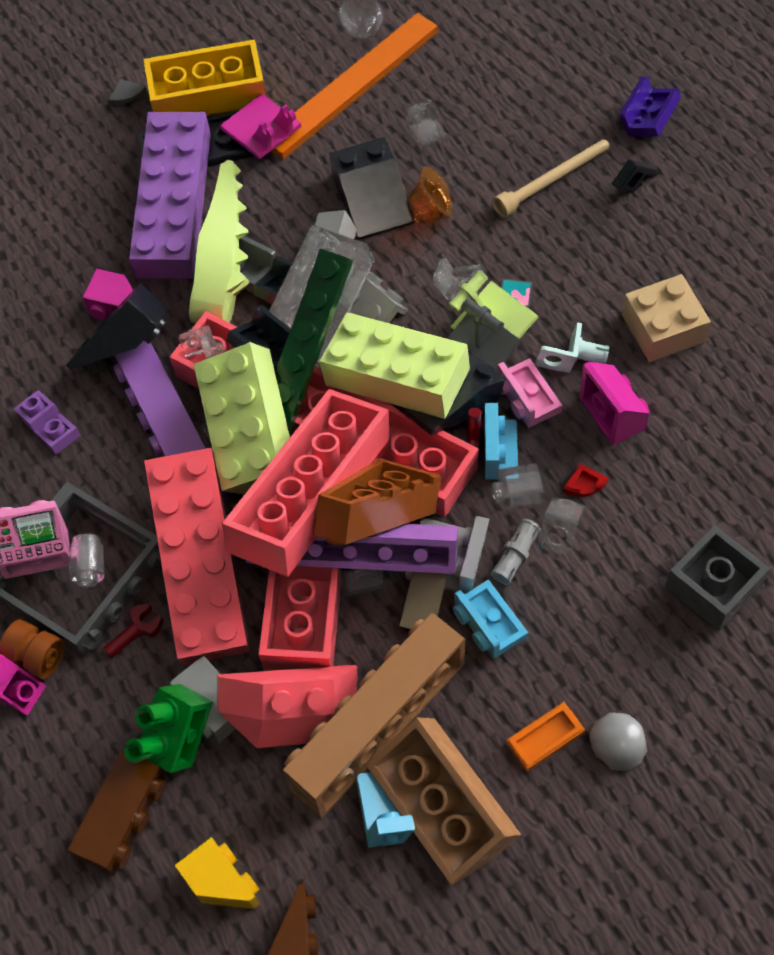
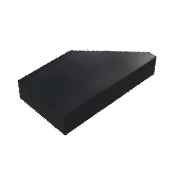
(632, 174)

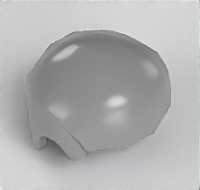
(618, 741)

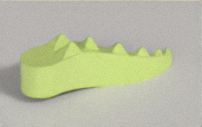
(218, 252)

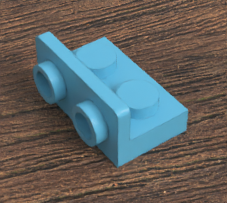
(500, 441)

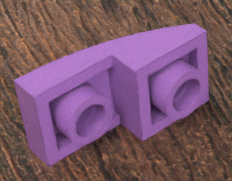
(47, 422)

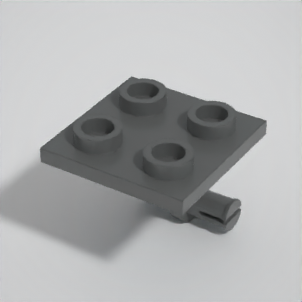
(484, 335)

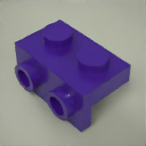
(648, 109)

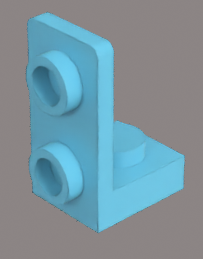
(380, 816)

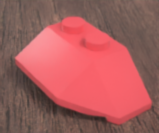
(283, 704)

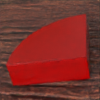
(584, 482)

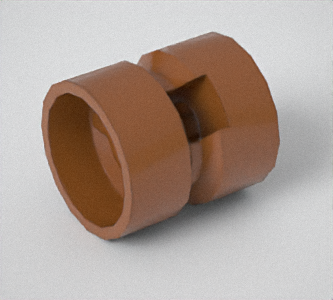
(32, 649)

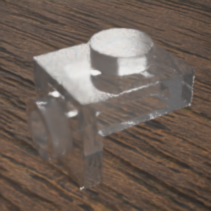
(450, 279)
(200, 340)

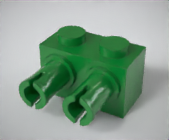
(170, 728)

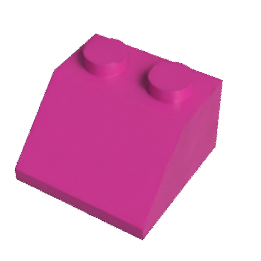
(612, 402)

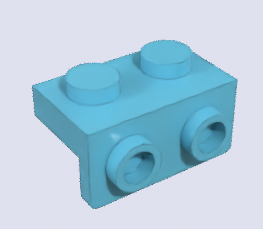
(489, 618)

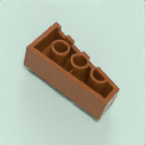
(375, 501)

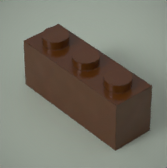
(118, 814)

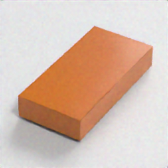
(545, 736)

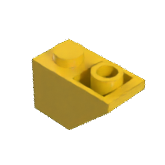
(214, 879)

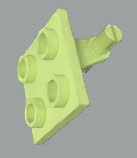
(503, 306)

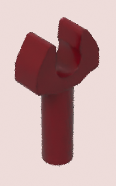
(474, 427)
(135, 629)

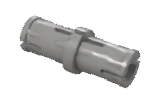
(515, 551)

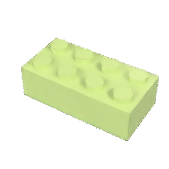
(395, 365)
(242, 413)

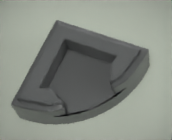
(127, 92)

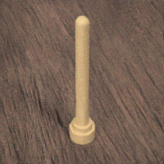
(508, 202)

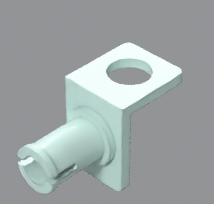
(577, 350)

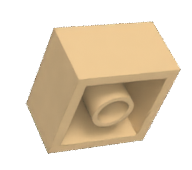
(665, 317)

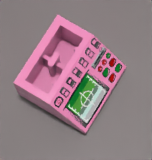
(32, 539)

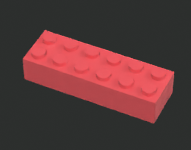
(278, 512)
(193, 555)

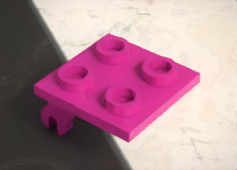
(261, 125)

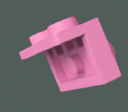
(528, 393)

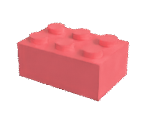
(300, 618)

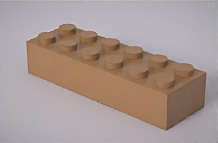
(374, 714)

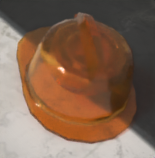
(430, 197)

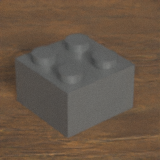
(716, 577)

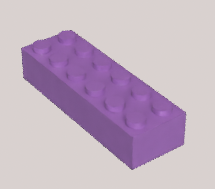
(170, 195)

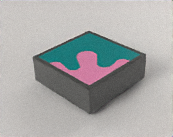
(519, 290)

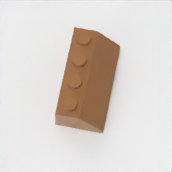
(447, 800)

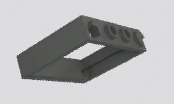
(68, 501)

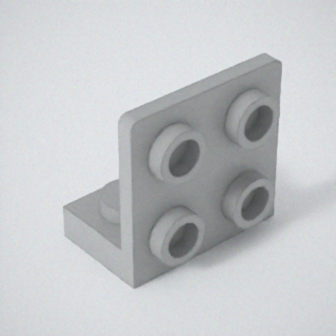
(469, 551)

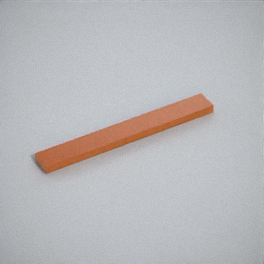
(357, 80)

